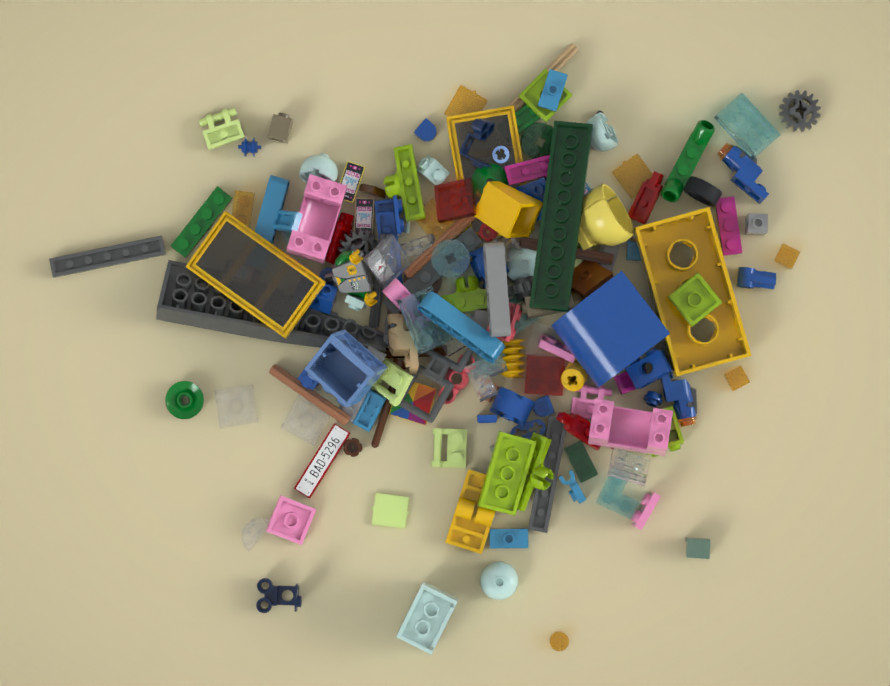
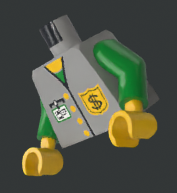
(352, 276)

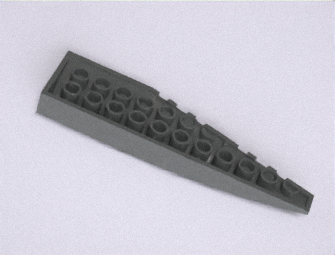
(195, 303)

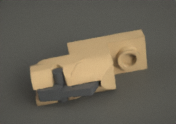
(400, 341)

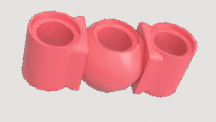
(457, 387)

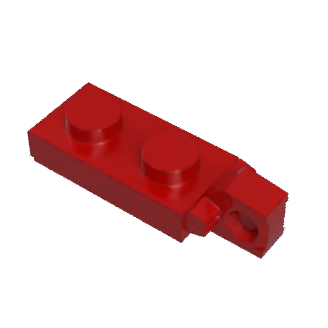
(646, 198)
(342, 227)
(576, 426)

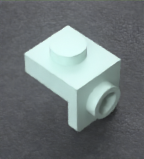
(432, 170)
(355, 302)

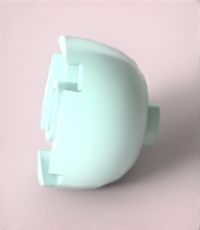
(603, 135)
(319, 166)
(522, 265)
(499, 580)

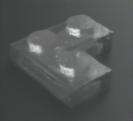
(480, 376)

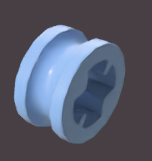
(506, 152)

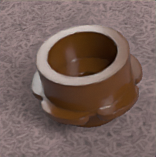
(353, 442)

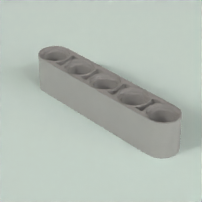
(496, 289)

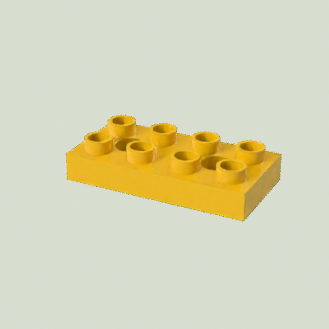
(664, 277)

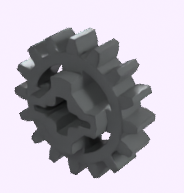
(799, 103)
(361, 241)
(521, 287)

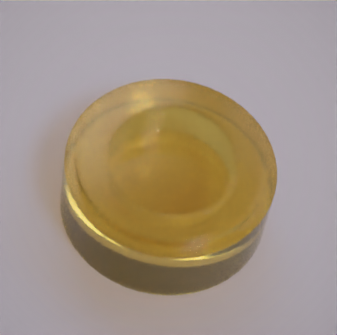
(559, 641)

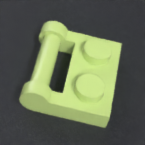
(395, 377)
(455, 448)

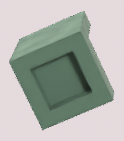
(697, 548)

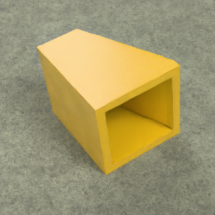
(507, 210)

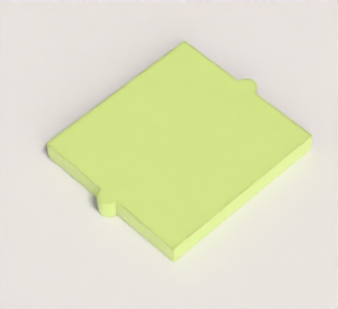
(390, 510)

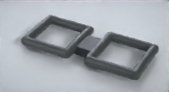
(436, 371)

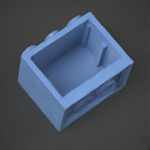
(345, 368)

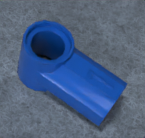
(751, 278)

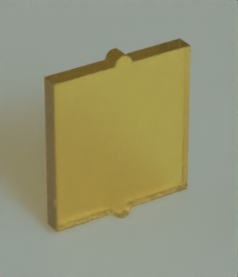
(465, 102)
(632, 175)

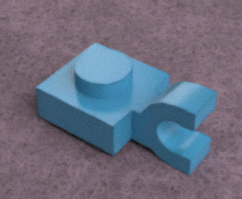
(575, 493)

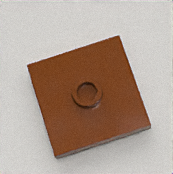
(589, 277)

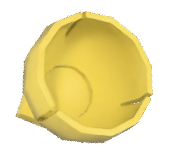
(603, 220)

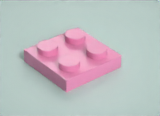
(649, 502)
(290, 520)

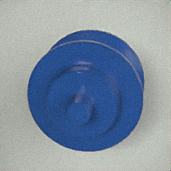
(249, 147)

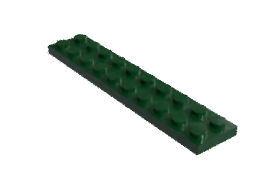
(561, 216)

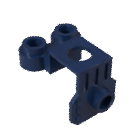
(482, 129)
(273, 596)

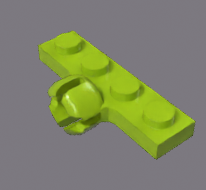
(406, 183)
(467, 298)
(537, 471)

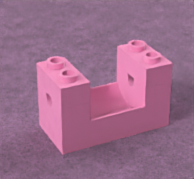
(320, 214)
(630, 428)

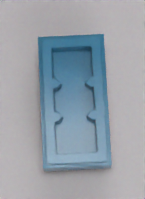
(552, 90)
(287, 220)
(369, 410)
(508, 538)

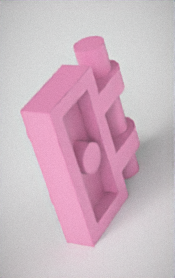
(585, 406)

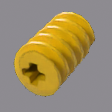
(513, 358)
(574, 376)

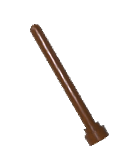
(385, 410)

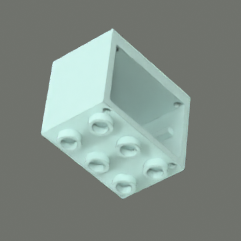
(427, 617)

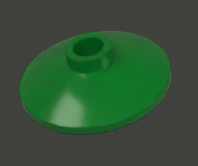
(480, 177)
(174, 400)

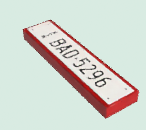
(322, 460)

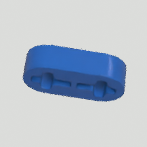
(530, 424)

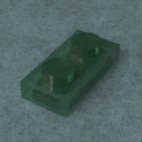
(580, 461)

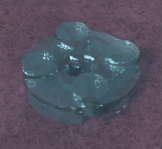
(444, 249)

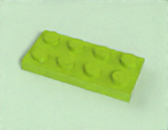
(507, 473)

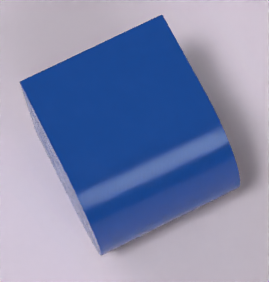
(610, 329)

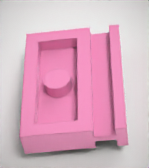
(552, 345)

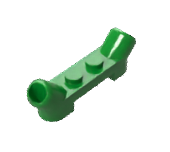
(687, 161)

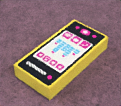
(352, 178)

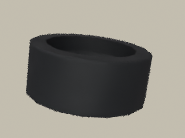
(702, 191)

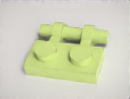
(224, 133)

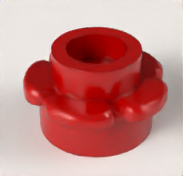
(487, 237)

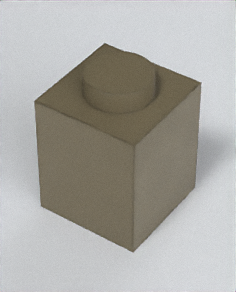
(280, 127)

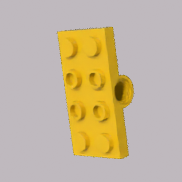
(470, 522)

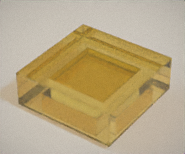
(787, 256)
(736, 378)

